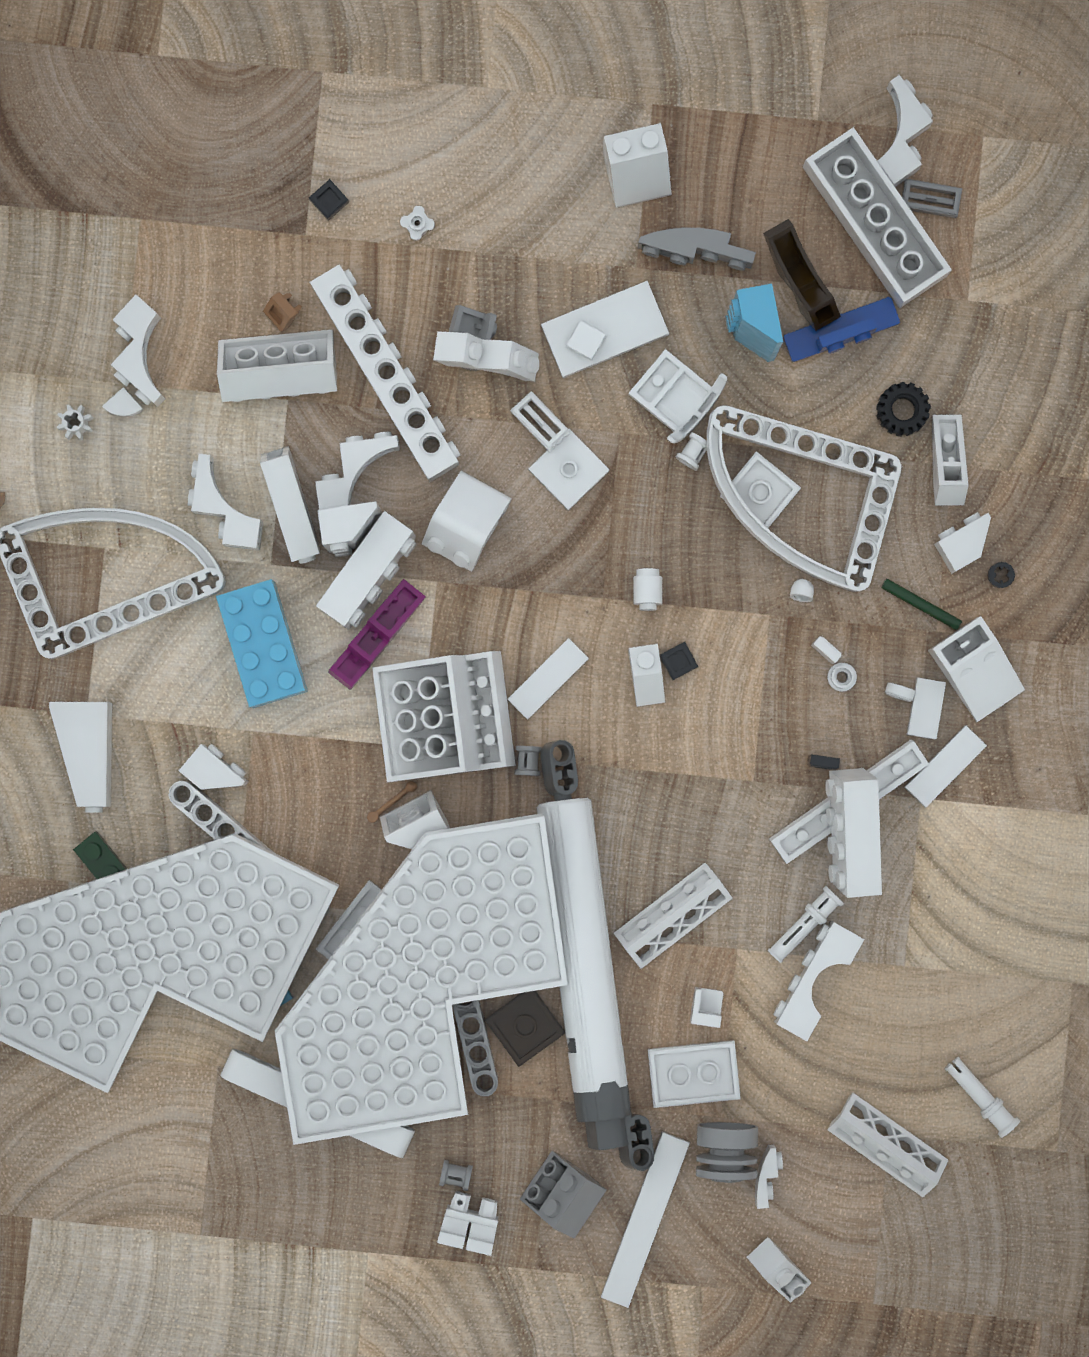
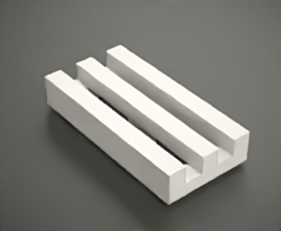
(556, 438)

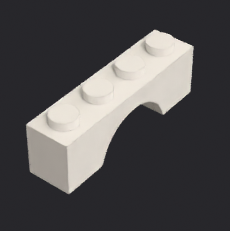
(798, 1011)

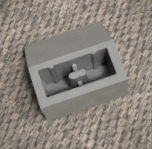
(562, 1195)

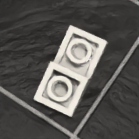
(768, 1168)

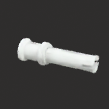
(815, 914)
(991, 1107)

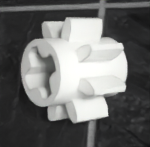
(75, 414)

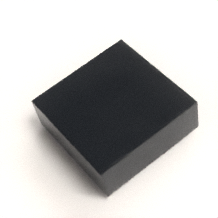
(329, 199)
(678, 661)
(823, 762)

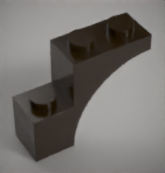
(798, 273)

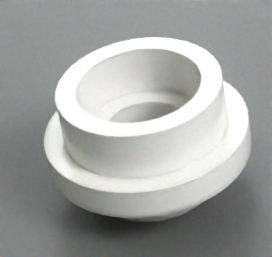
(848, 670)

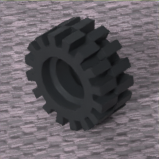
(908, 392)

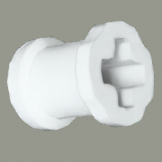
(693, 451)

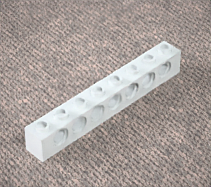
(327, 288)

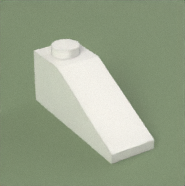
(949, 460)

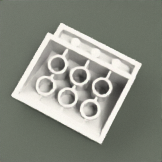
(443, 716)

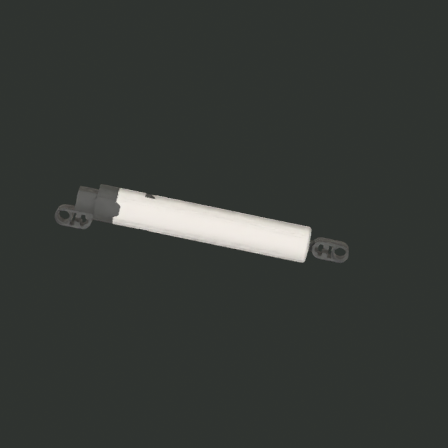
(590, 996)

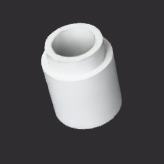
(647, 589)

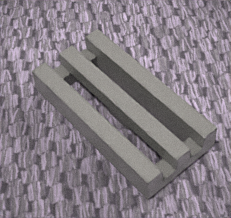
(953, 213)

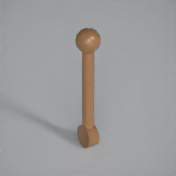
(373, 816)

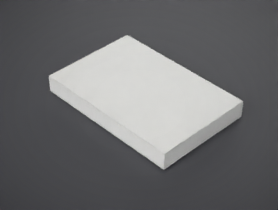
(694, 1074)

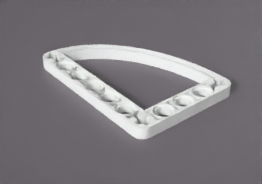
(817, 453)
(116, 612)

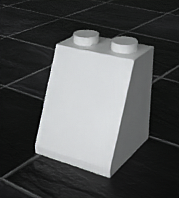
(637, 165)

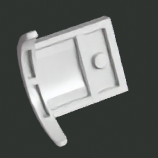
(676, 395)

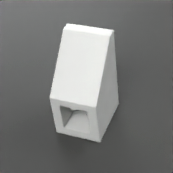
(964, 545)
(210, 771)
(779, 1270)

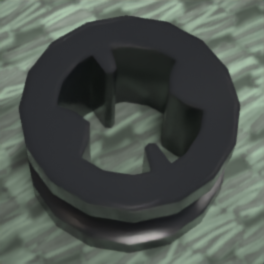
(1010, 575)

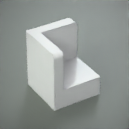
(706, 1007)

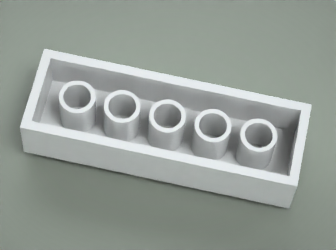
(876, 217)

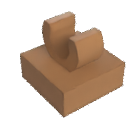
(281, 311)

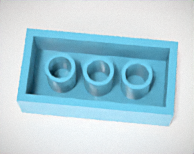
(261, 643)

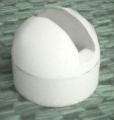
(802, 591)

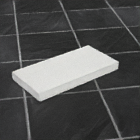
(626, 318)

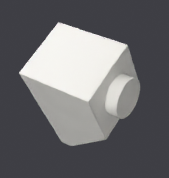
(646, 675)

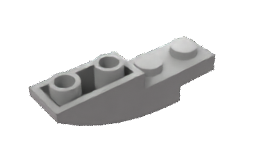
(684, 243)

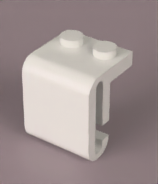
(465, 520)

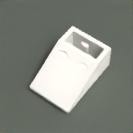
(977, 668)

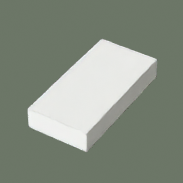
(926, 708)

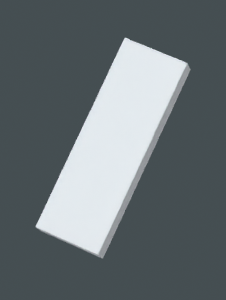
(547, 678)
(945, 766)
(348, 919)

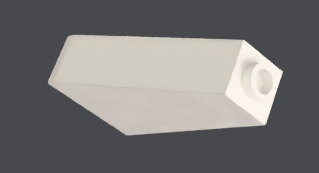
(290, 504)
(86, 747)

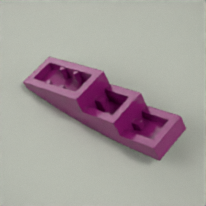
(376, 634)

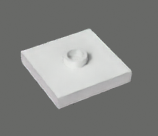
(569, 470)
(764, 488)

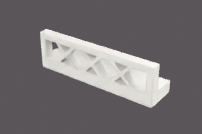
(670, 912)
(886, 1150)

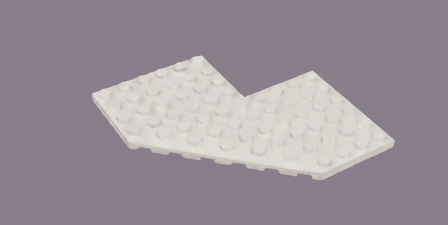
(199, 925)
(451, 926)

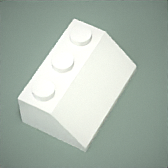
(347, 526)
(410, 821)

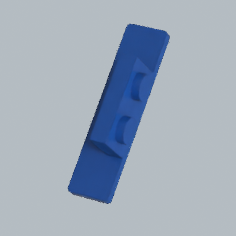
(851, 326)

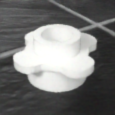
(418, 214)

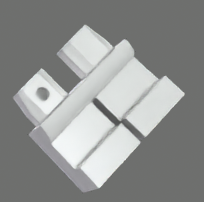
(482, 1228)

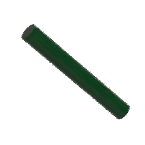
(921, 604)

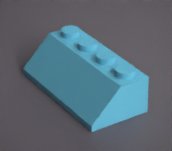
(756, 321)

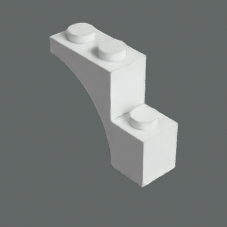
(912, 120)
(137, 322)
(488, 355)
(355, 457)
(206, 499)

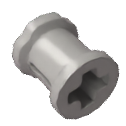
(528, 760)
(455, 1175)

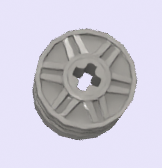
(726, 1152)

